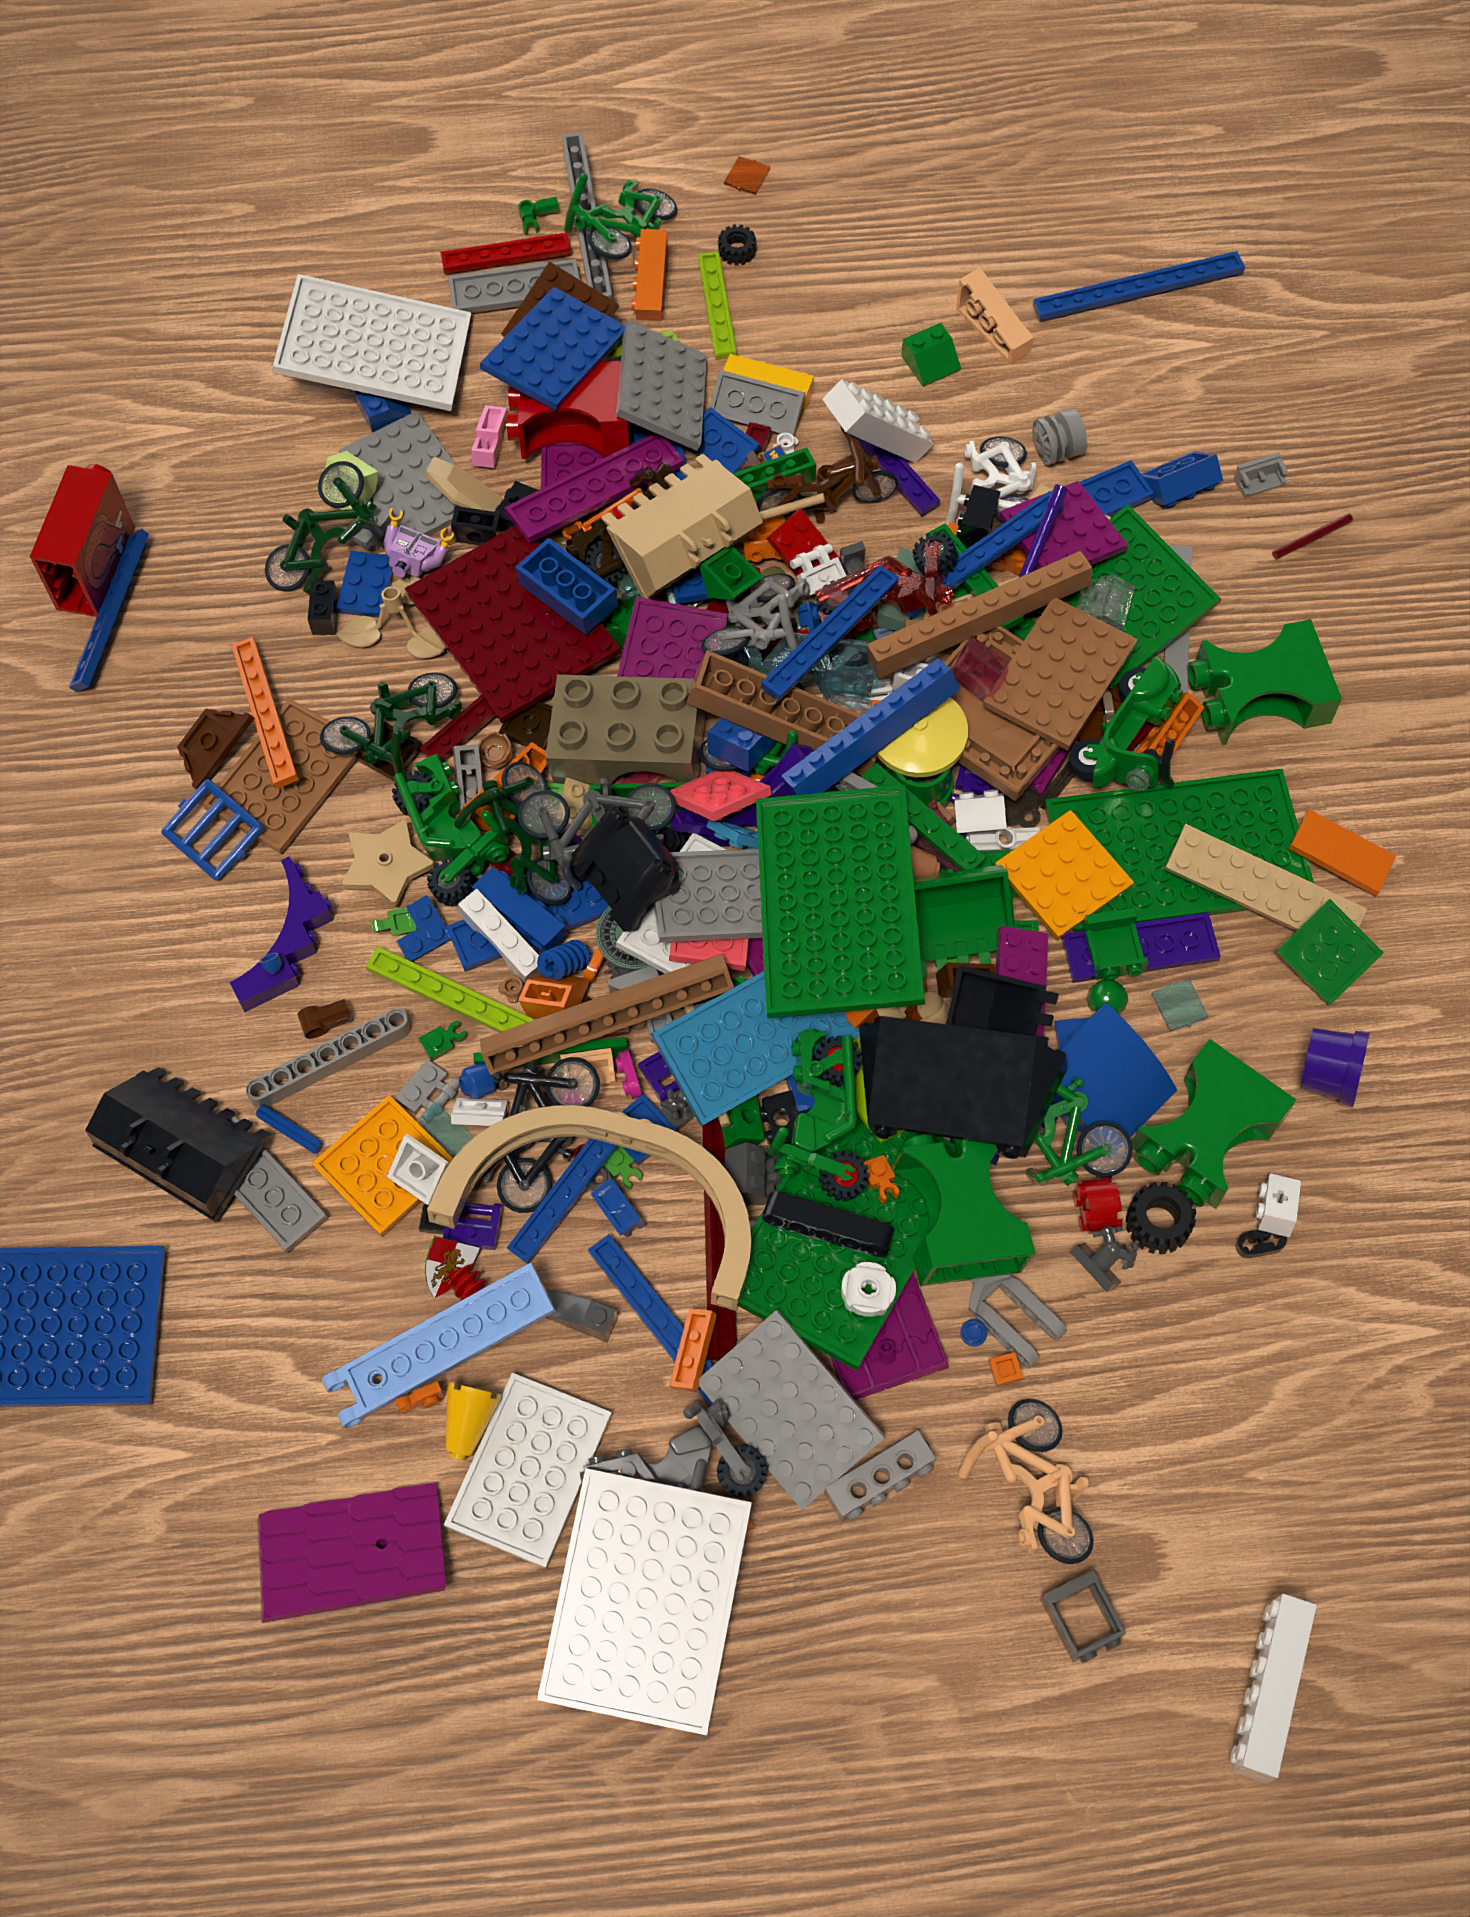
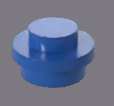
(973, 1333)

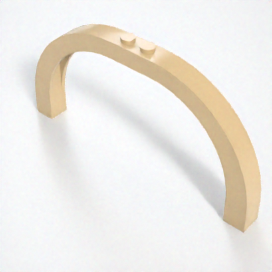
(617, 1130)

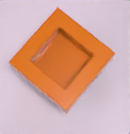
(1005, 1369)

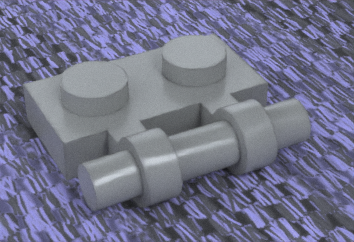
(423, 1085)

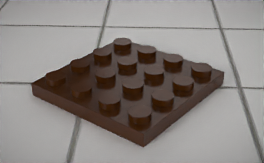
(556, 277)

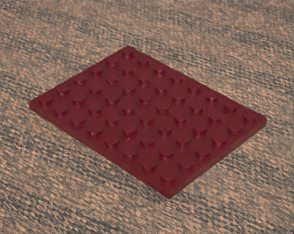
(501, 631)

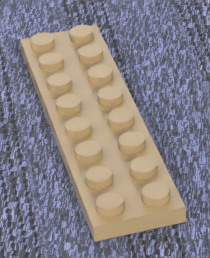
(1251, 880)

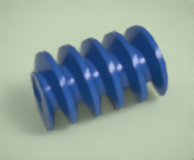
(564, 960)

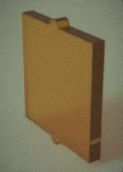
(747, 175)

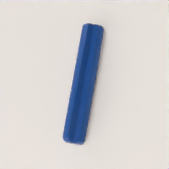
(289, 1129)

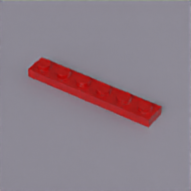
(505, 253)

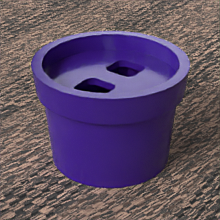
(1335, 1064)

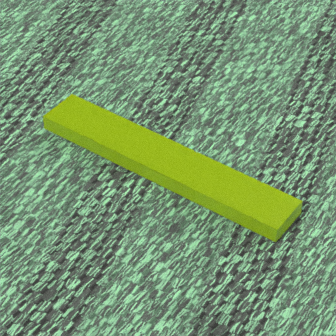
(717, 305)

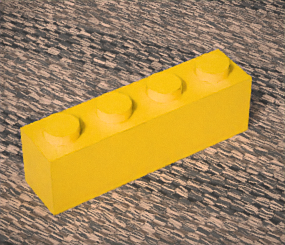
(772, 374)

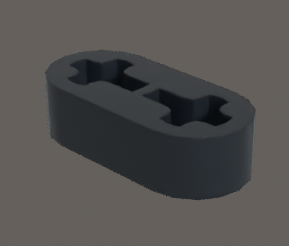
(1261, 1248)

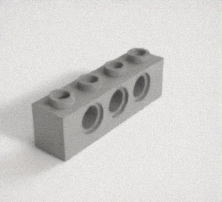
(912, 1448)

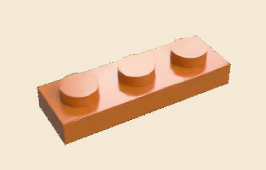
(693, 1350)

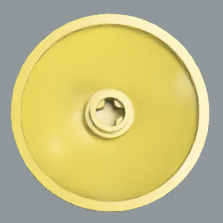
(929, 744)

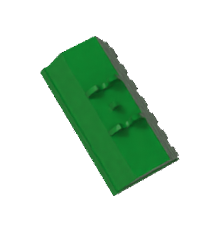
(961, 914)

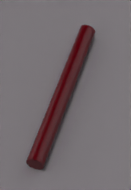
(1312, 536)

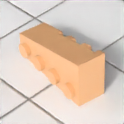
(992, 316)

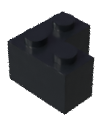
(978, 516)

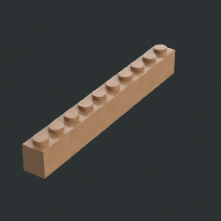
(979, 614)
(606, 1014)

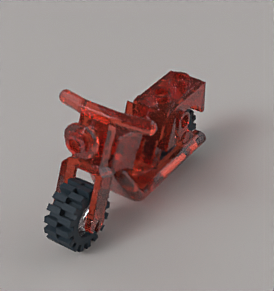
(911, 593)

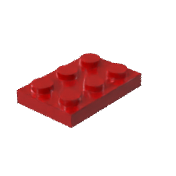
(797, 536)

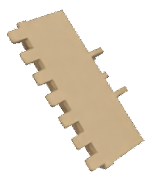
(682, 524)

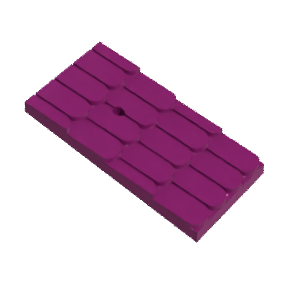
(901, 1352)
(350, 1552)

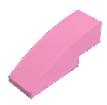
(489, 436)

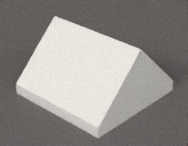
(417, 1169)

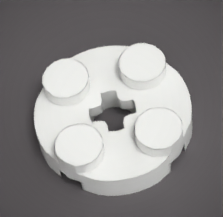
(865, 1304)

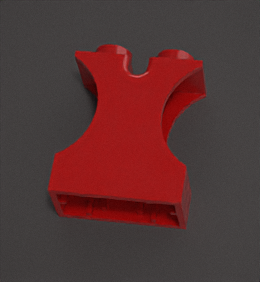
(583, 419)

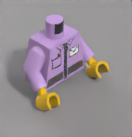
(413, 551)

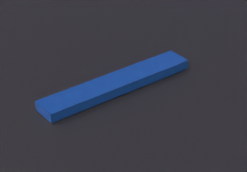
(560, 1199)

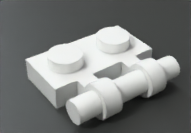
(819, 575)

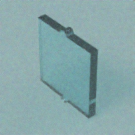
(1179, 1005)

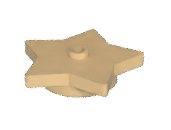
(385, 862)

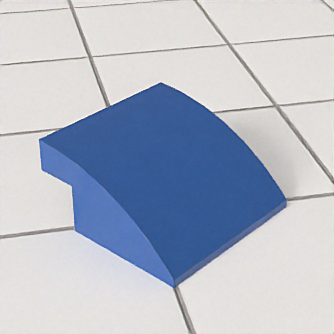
(1118, 1073)

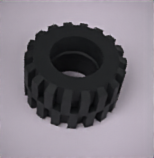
(1170, 1200)

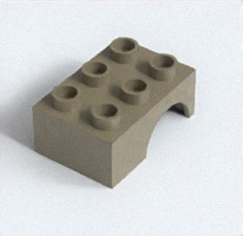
(623, 727)

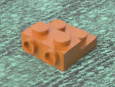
(757, 546)

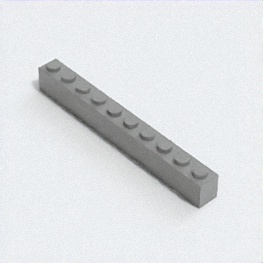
(576, 164)

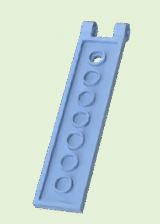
(441, 1343)

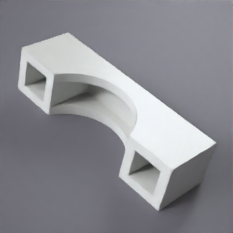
(492, 925)

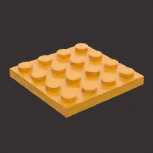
(1064, 874)
(362, 1159)

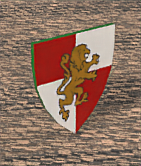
(444, 1260)

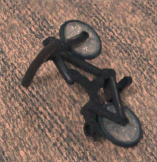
(569, 1082)

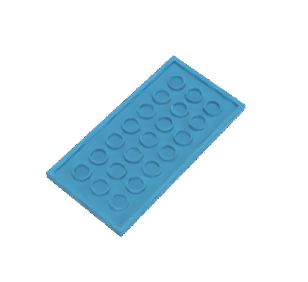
(733, 1050)

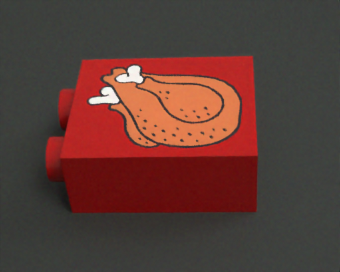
(82, 539)

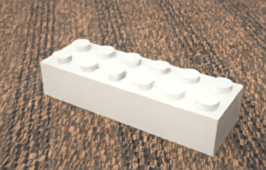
(878, 421)
(1273, 1688)

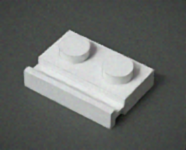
(478, 1111)

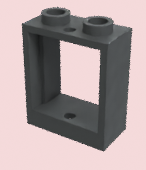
(1070, 1589)

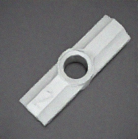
(989, 840)

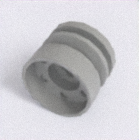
(1059, 436)

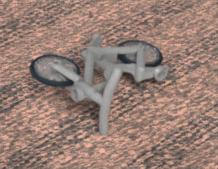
(774, 589)

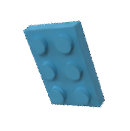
(738, 835)

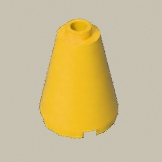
(467, 1418)

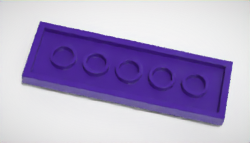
(1163, 941)

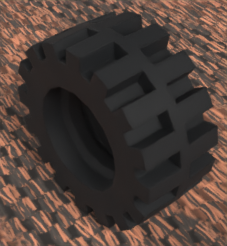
(737, 254)

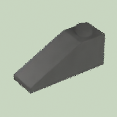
(583, 1315)

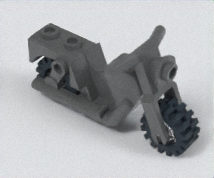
(739, 1469)

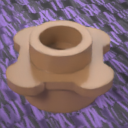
(508, 983)

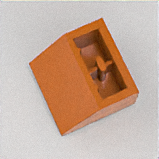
(547, 996)

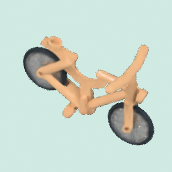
(1038, 1429)

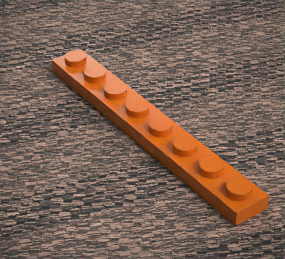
(265, 713)

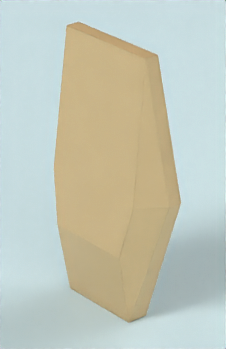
(461, 486)

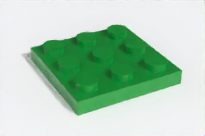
(1329, 952)

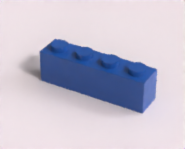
(521, 911)

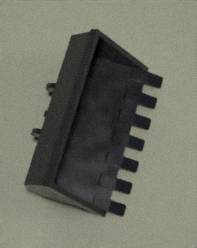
(998, 1003)
(175, 1140)

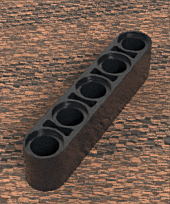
(828, 1224)

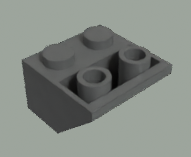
(752, 1172)

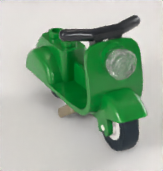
(1147, 697)

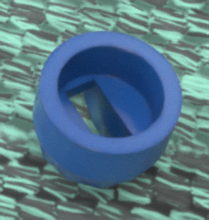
(271, 963)

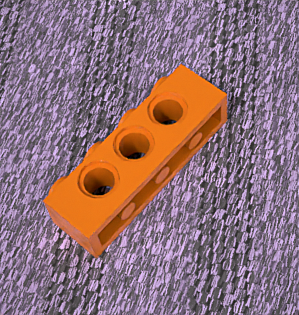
(1176, 727)

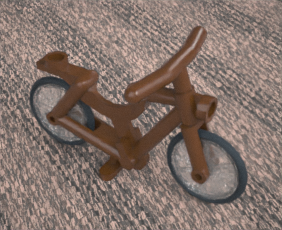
(867, 484)

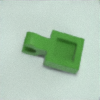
(398, 922)

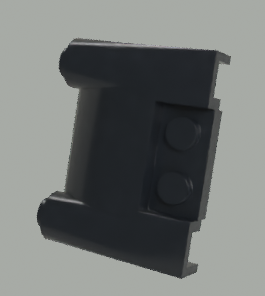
(626, 865)

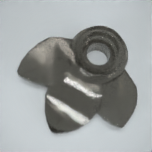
(1024, 805)

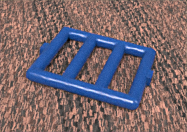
(184, 844)

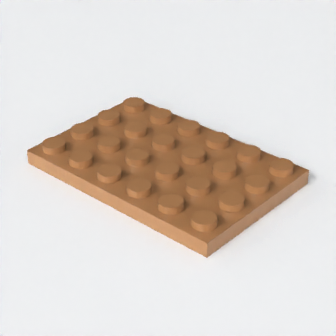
(1061, 673)
(289, 807)

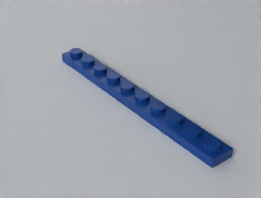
(1138, 285)

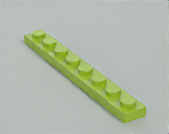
(444, 991)

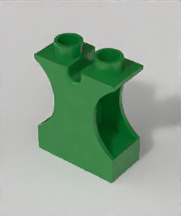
(1280, 680)
(1225, 1108)
(967, 1226)

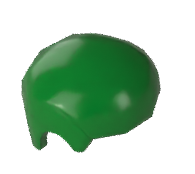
(1109, 993)

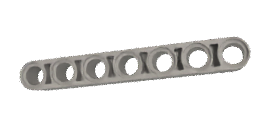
(321, 1069)

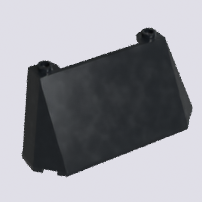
(958, 1082)

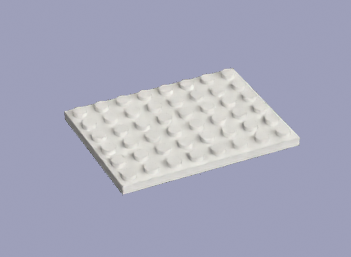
(372, 342)
(645, 1601)

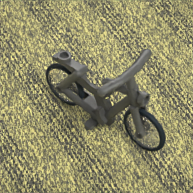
(547, 814)

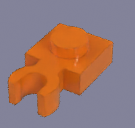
(881, 1176)
(426, 1396)

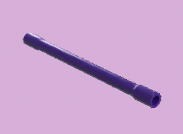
(1053, 506)

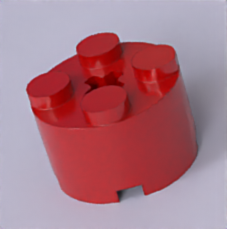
(1098, 1204)

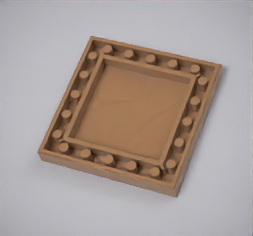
(995, 746)

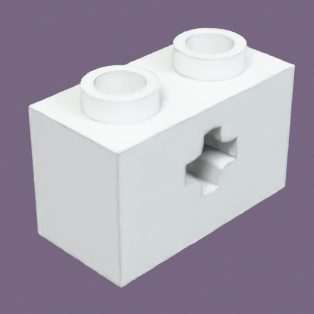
(1279, 1204)

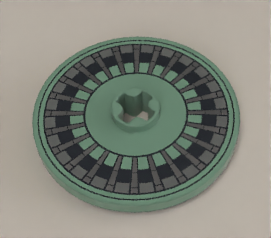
(607, 935)

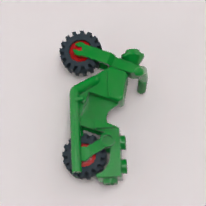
(829, 1119)

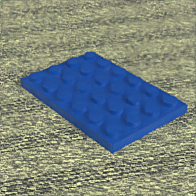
(553, 348)

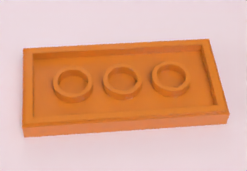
(1342, 852)

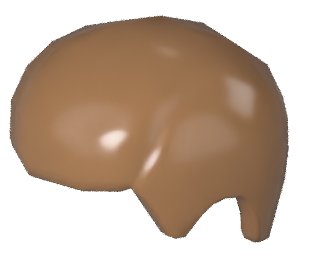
(495, 750)

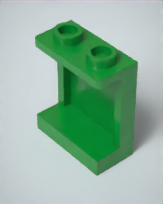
(1114, 944)

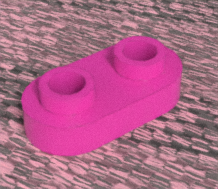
(631, 1084)

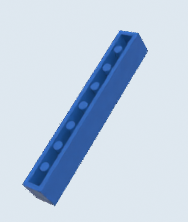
(872, 730)

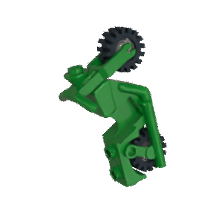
(430, 803)

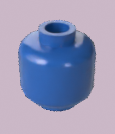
(476, 1081)

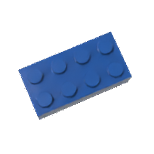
(567, 586)

